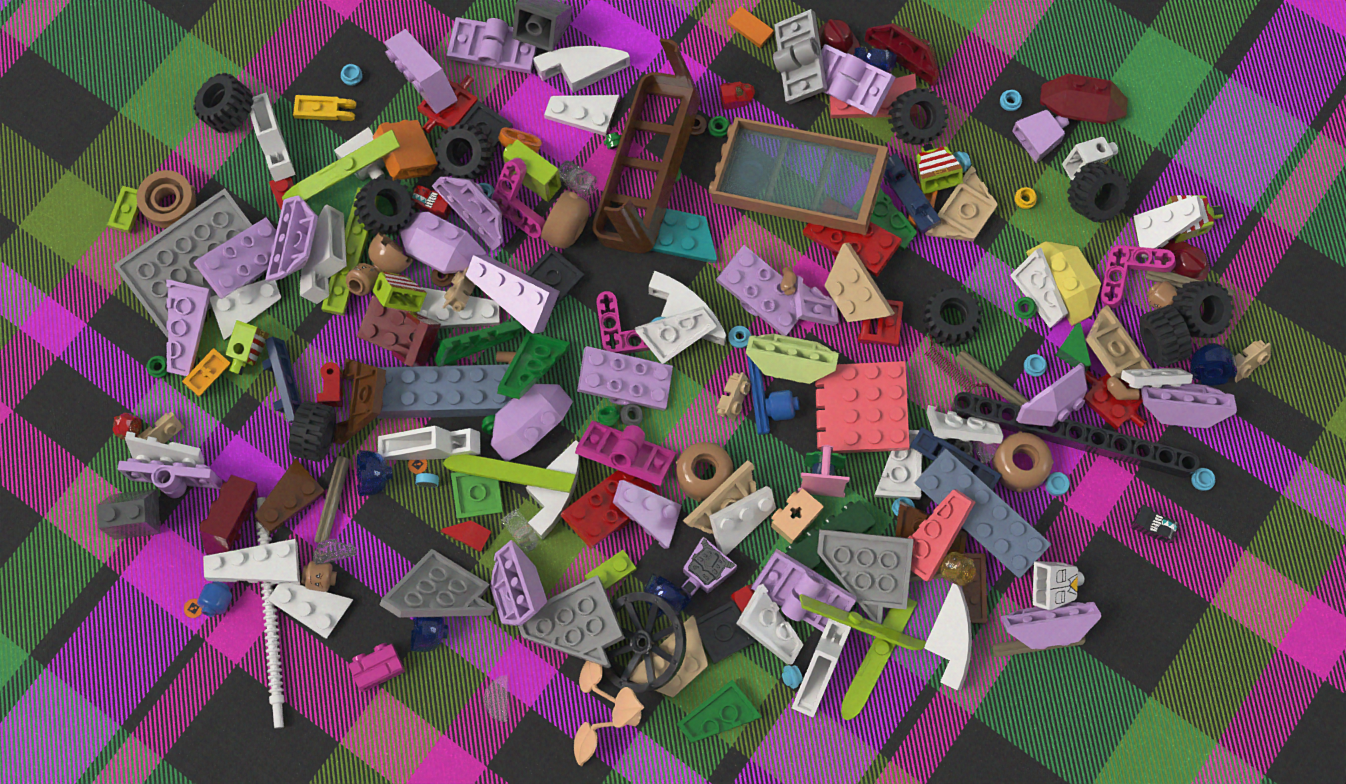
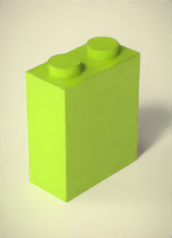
(540, 174)

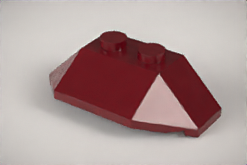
(912, 52)
(1084, 99)

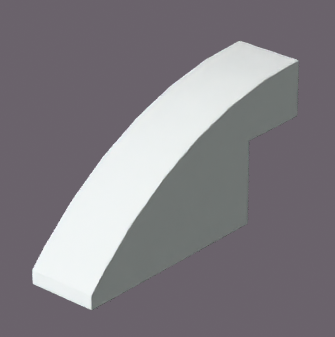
(581, 64)
(271, 138)
(326, 255)
(680, 300)
(428, 444)
(554, 501)
(953, 637)
(821, 667)

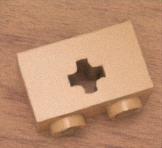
(791, 528)

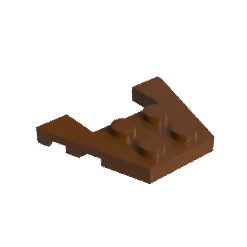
(365, 399)

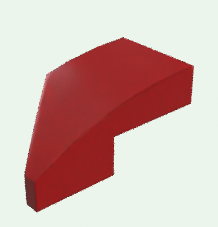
(469, 534)

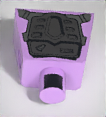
(706, 568)

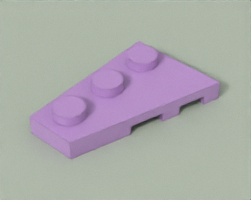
(649, 510)

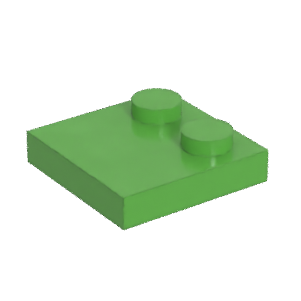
(475, 495)

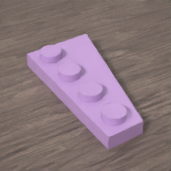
(186, 317)

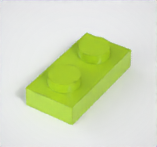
(124, 211)
(613, 570)

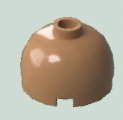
(388, 255)

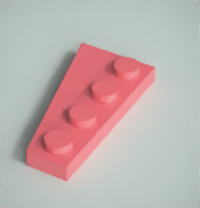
(840, 109)
(938, 533)

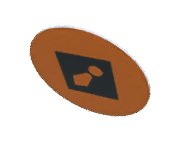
(417, 466)
(192, 609)

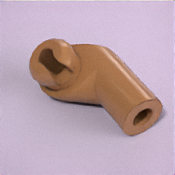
(788, 281)
(1120, 392)

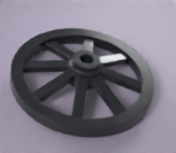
(637, 643)

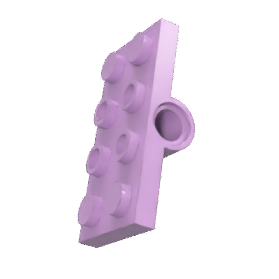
(489, 45)
(855, 80)
(238, 259)
(759, 290)
(624, 378)
(169, 479)
(789, 578)

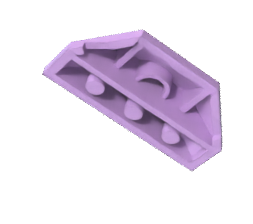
(473, 207)
(292, 239)
(438, 243)
(1056, 400)
(1188, 405)
(528, 419)
(516, 586)
(1045, 628)

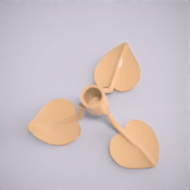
(626, 712)

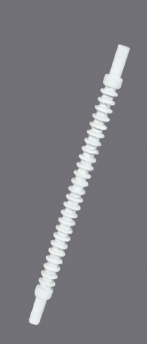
(277, 698)

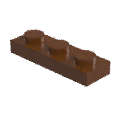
(975, 591)

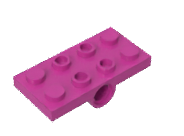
(626, 451)

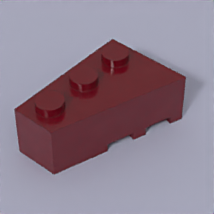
(228, 514)

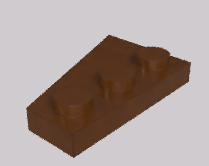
(288, 498)
(909, 520)

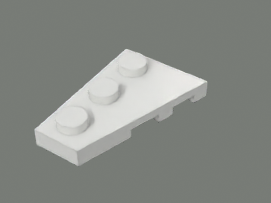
(172, 453)

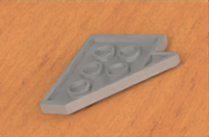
(869, 567)
(437, 590)
(577, 623)

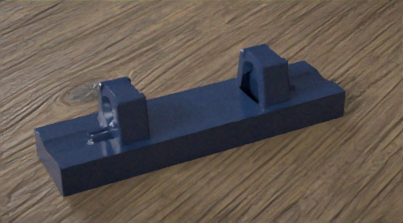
(910, 195)
(281, 366)
(929, 445)

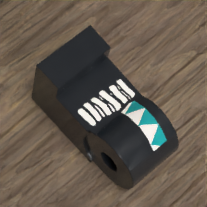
(1155, 525)

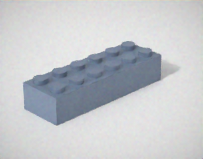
(442, 391)
(991, 519)

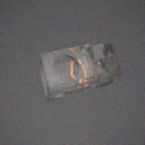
(578, 179)
(521, 531)

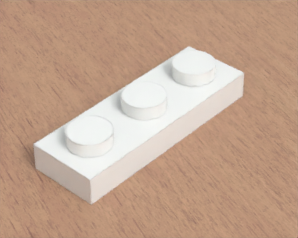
(1156, 377)

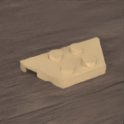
(965, 210)
(855, 289)
(1114, 345)
(732, 490)
(693, 663)

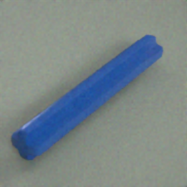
(758, 398)

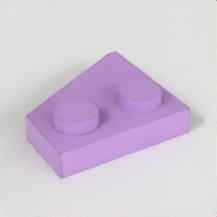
(813, 305)

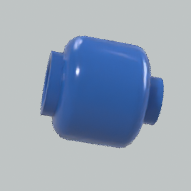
(782, 405)
(214, 598)

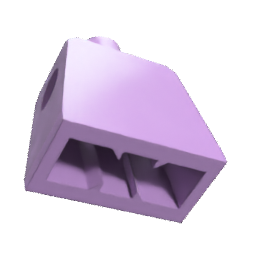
(1040, 133)

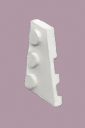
(583, 112)
(1163, 223)
(1038, 283)
(244, 304)
(676, 332)
(954, 426)
(900, 473)
(741, 518)
(312, 608)
(768, 626)

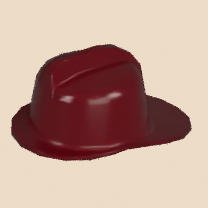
(838, 35)
(1189, 260)

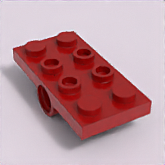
(872, 249)
(596, 515)

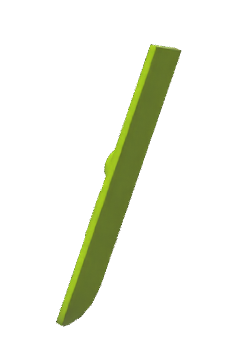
(344, 167)
(510, 472)
(856, 621)
(874, 663)

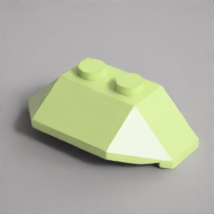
(791, 357)

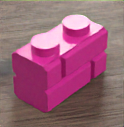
(376, 667)

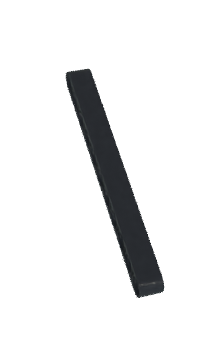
(1085, 432)

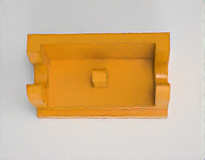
(206, 372)

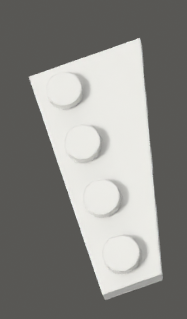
(476, 312)
(267, 562)

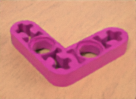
(508, 203)
(1129, 262)
(622, 337)

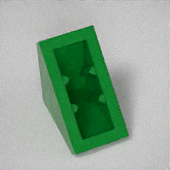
(1074, 349)

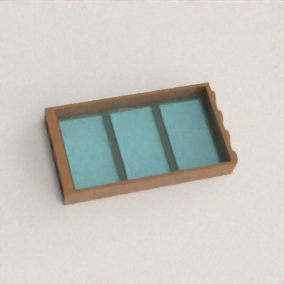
(799, 175)

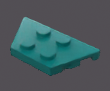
(685, 236)

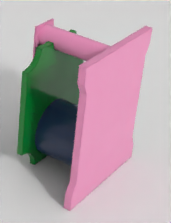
(823, 477)

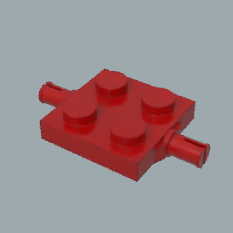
(455, 112)
(1107, 406)

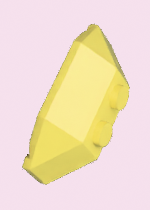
(1073, 278)

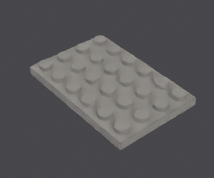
(176, 249)

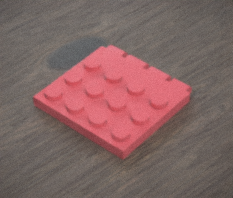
(863, 408)

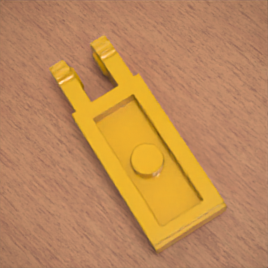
(323, 108)

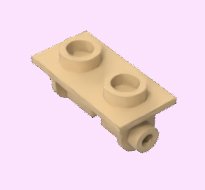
(455, 295)
(1256, 354)
(738, 386)
(166, 428)

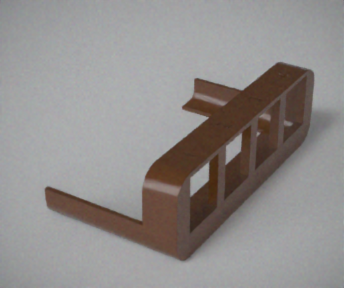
(635, 234)

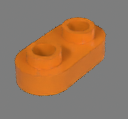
(509, 136)

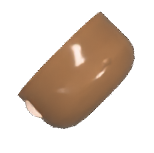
(159, 186)
(566, 220)
(691, 457)
(1015, 478)

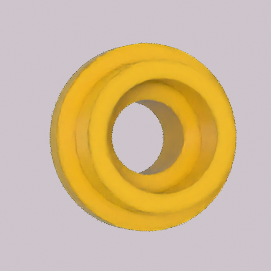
(1027, 192)

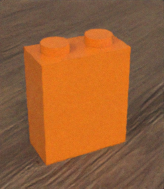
(414, 155)

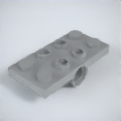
(799, 57)

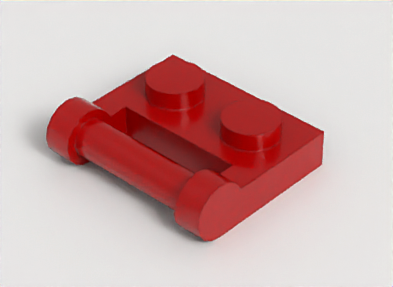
(887, 329)

